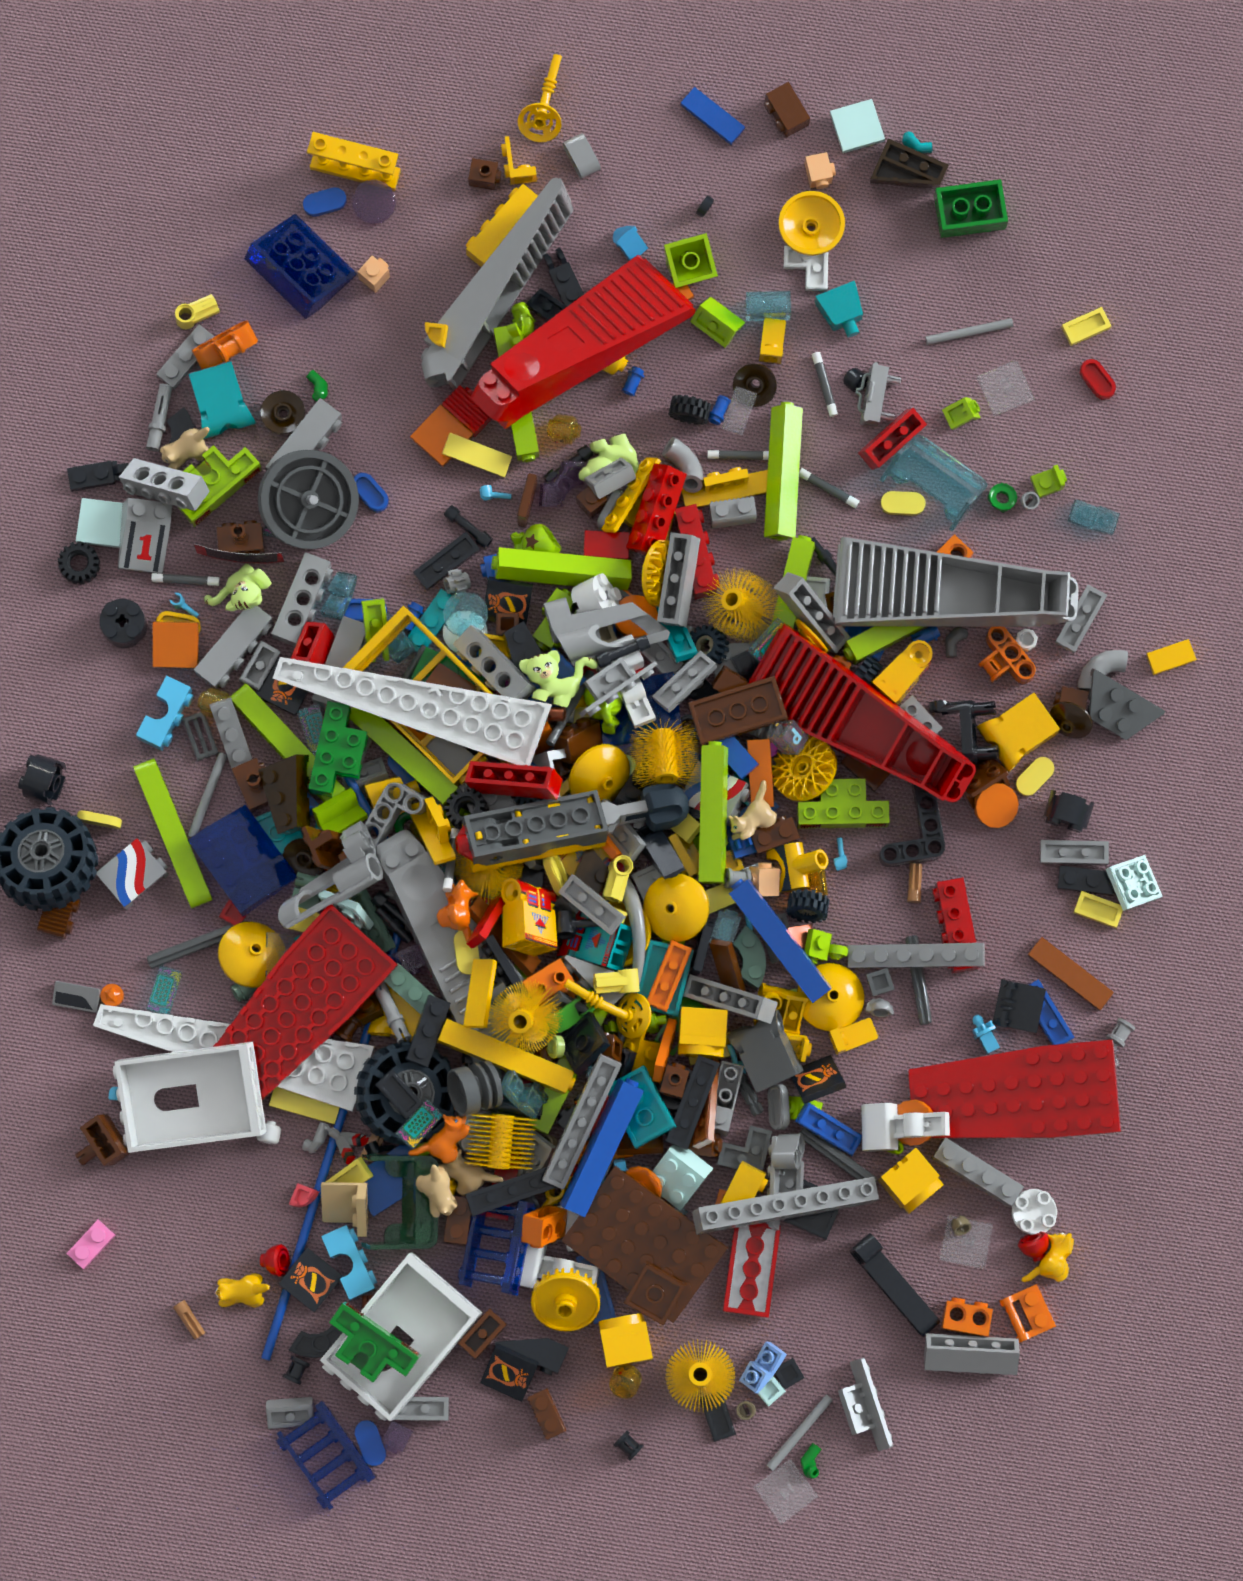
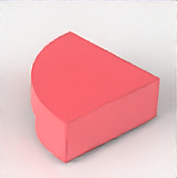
(303, 1196)

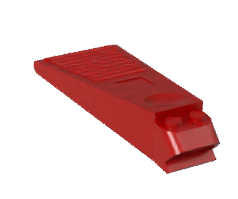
(582, 340)
(858, 719)

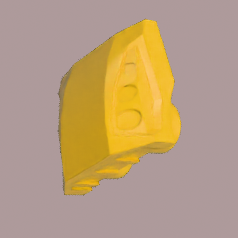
(790, 1005)

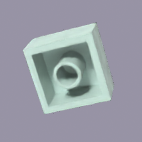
(681, 1175)

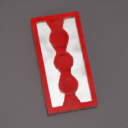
(751, 1270)

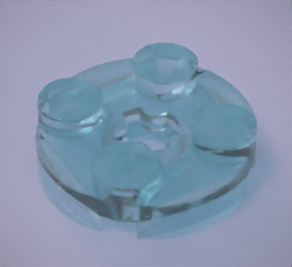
(464, 601)

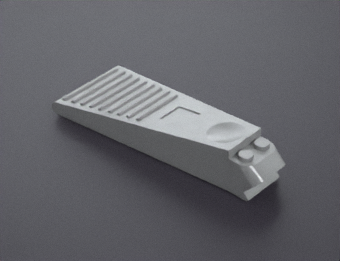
(495, 288)
(927, 588)
(420, 895)

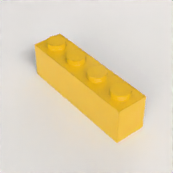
(494, 231)

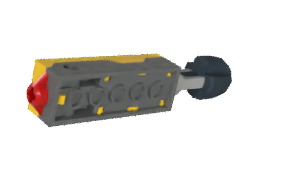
(562, 825)

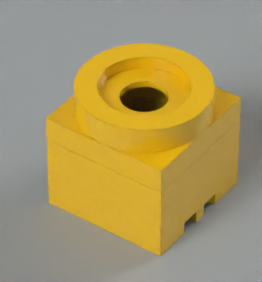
(702, 1032)
(911, 1181)
(625, 1340)

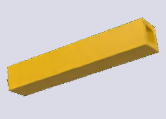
(525, 1065)

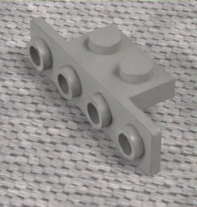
(610, 681)
(783, 1180)
(863, 1406)

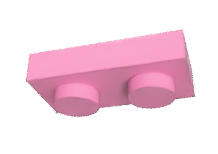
(91, 1244)

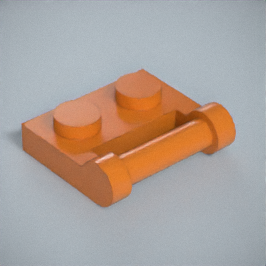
(1034, 1311)

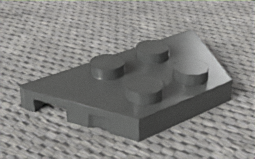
(1119, 707)

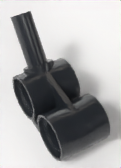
(568, 924)

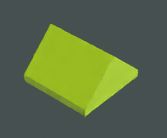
(690, 260)

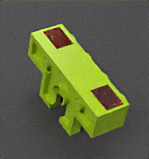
(221, 478)
(843, 807)

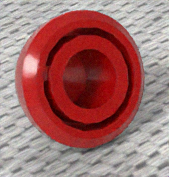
(1034, 1245)
(276, 1260)

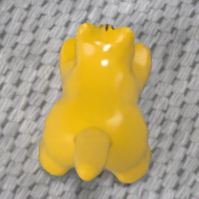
(1054, 1262)
(246, 1291)

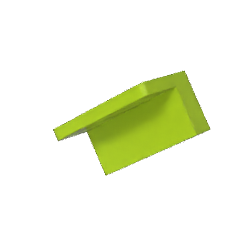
(717, 321)
(339, 812)

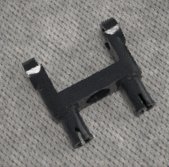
(968, 713)

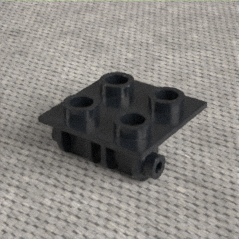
(1019, 1006)

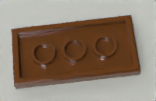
(738, 711)

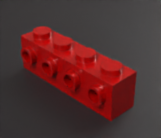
(656, 507)
(689, 521)
(514, 780)
(954, 915)

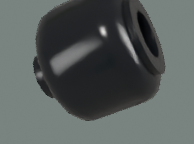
(854, 378)

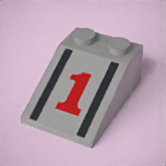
(144, 535)

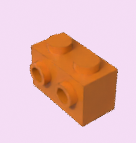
(552, 975)

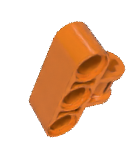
(225, 345)
(998, 663)

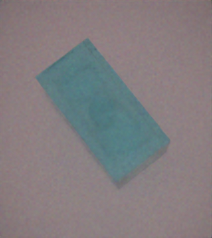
(767, 305)
(726, 926)

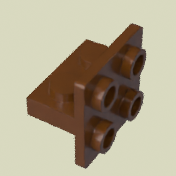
(987, 773)
(324, 846)

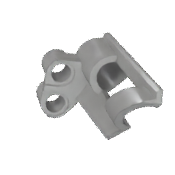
(580, 631)
(350, 876)

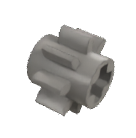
(456, 582)

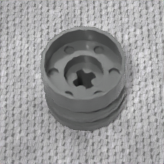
(474, 1088)

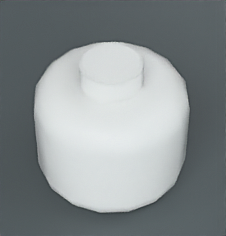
(272, 1135)

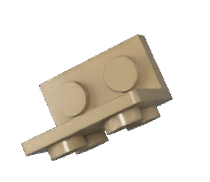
(346, 1204)

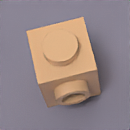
(819, 170)
(374, 273)
(765, 878)

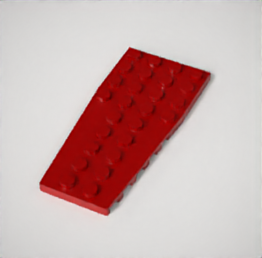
(308, 996)
(1025, 1092)

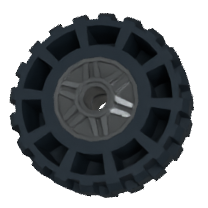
(46, 859)
(425, 1083)

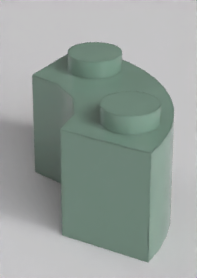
(752, 957)

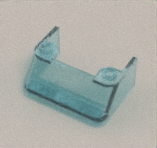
(937, 475)

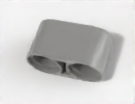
(581, 155)
(788, 1151)

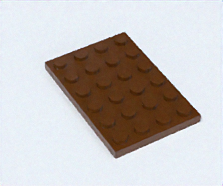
(636, 1227)

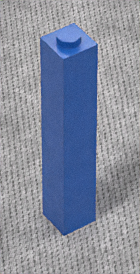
(779, 939)
(602, 1146)

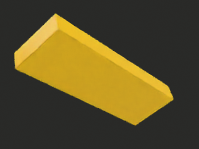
(480, 993)

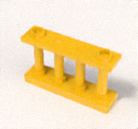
(352, 160)

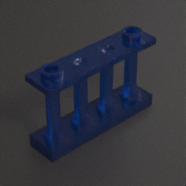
(513, 1258)
(348, 1454)

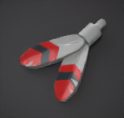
(344, 1140)

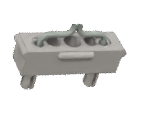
(874, 395)

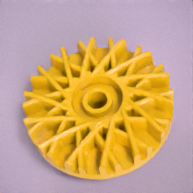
(653, 571)
(805, 774)
(565, 1300)

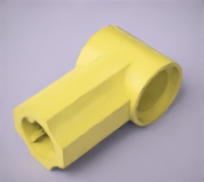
(198, 310)
(617, 880)
(622, 981)

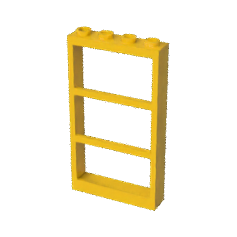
(378, 644)

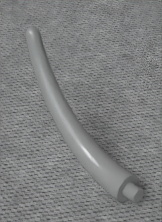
(636, 918)

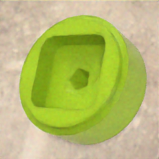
(837, 952)

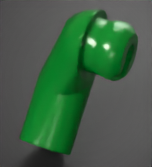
(320, 385)
(808, 1462)

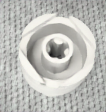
(595, 594)

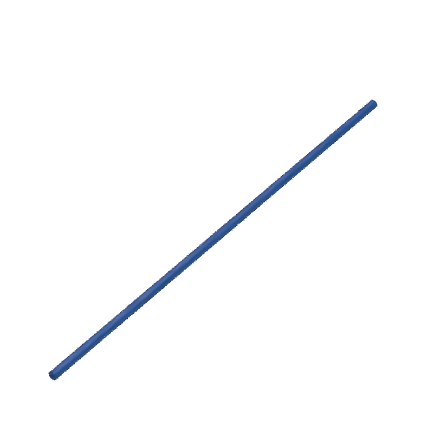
(312, 1208)

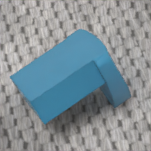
(629, 241)

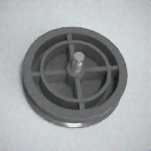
(308, 499)

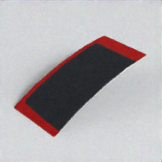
(240, 557)

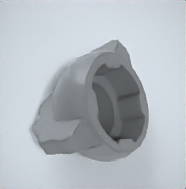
(879, 1008)

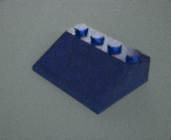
(299, 265)
(242, 859)

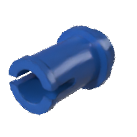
(633, 380)
(719, 409)
(416, 610)
(927, 634)

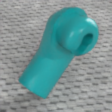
(912, 142)

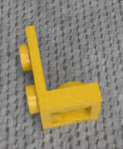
(523, 173)
(772, 340)
(853, 1036)

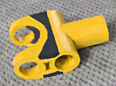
(796, 865)

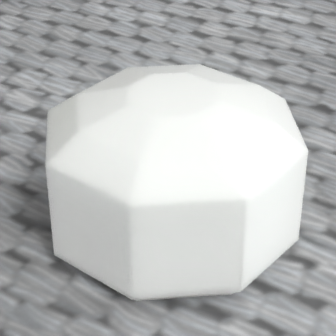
(1026, 639)

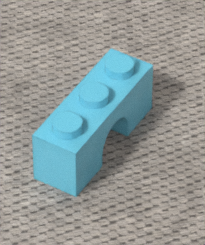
(158, 731)
(359, 1280)

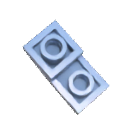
(763, 1368)

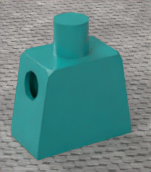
(841, 308)

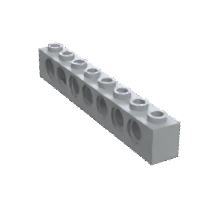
(785, 1205)

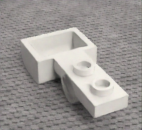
(635, 699)
(884, 1126)
(538, 1264)

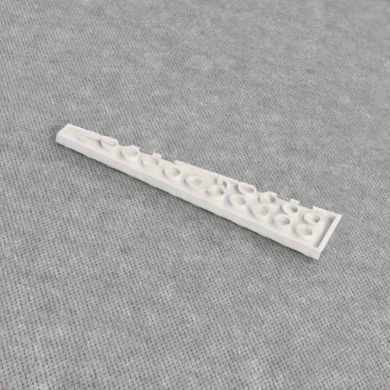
(477, 720)
(324, 1076)

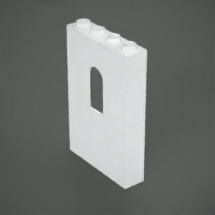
(225, 1091)
(428, 1313)

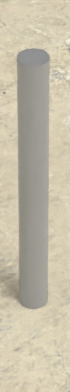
(969, 331)
(207, 795)
(799, 1432)

